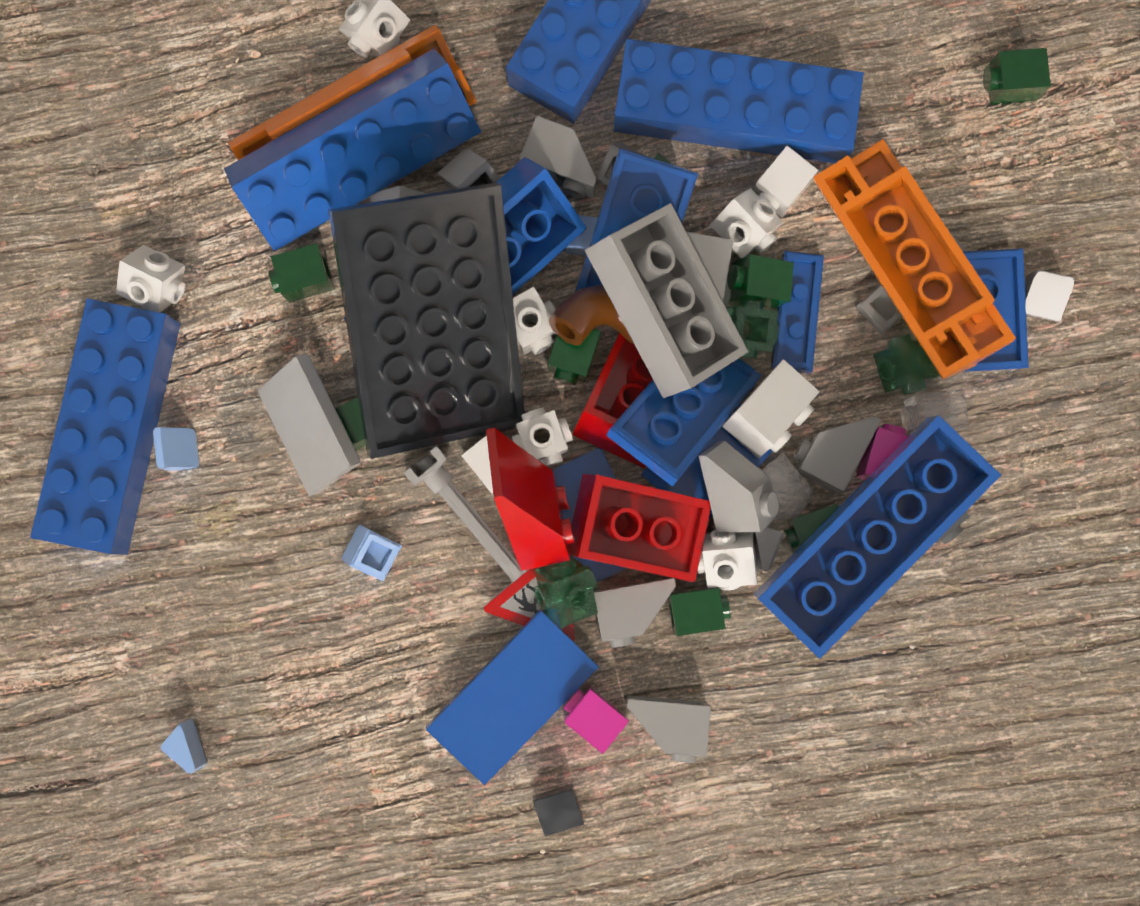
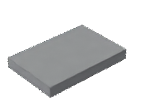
(308, 425)

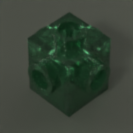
(761, 323)
(902, 368)
(566, 591)

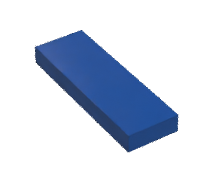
(800, 316)

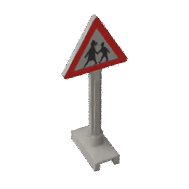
(515, 601)

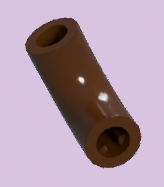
(583, 313)

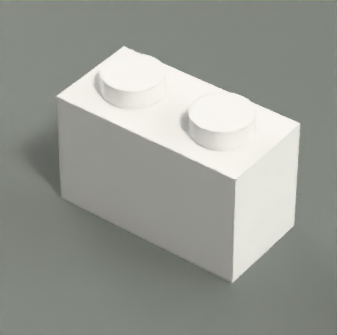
(771, 409)

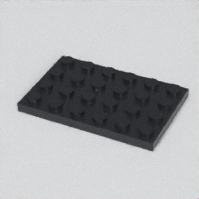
(429, 317)

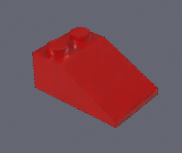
(616, 388)
(529, 504)
(639, 527)

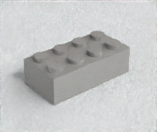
(666, 301)

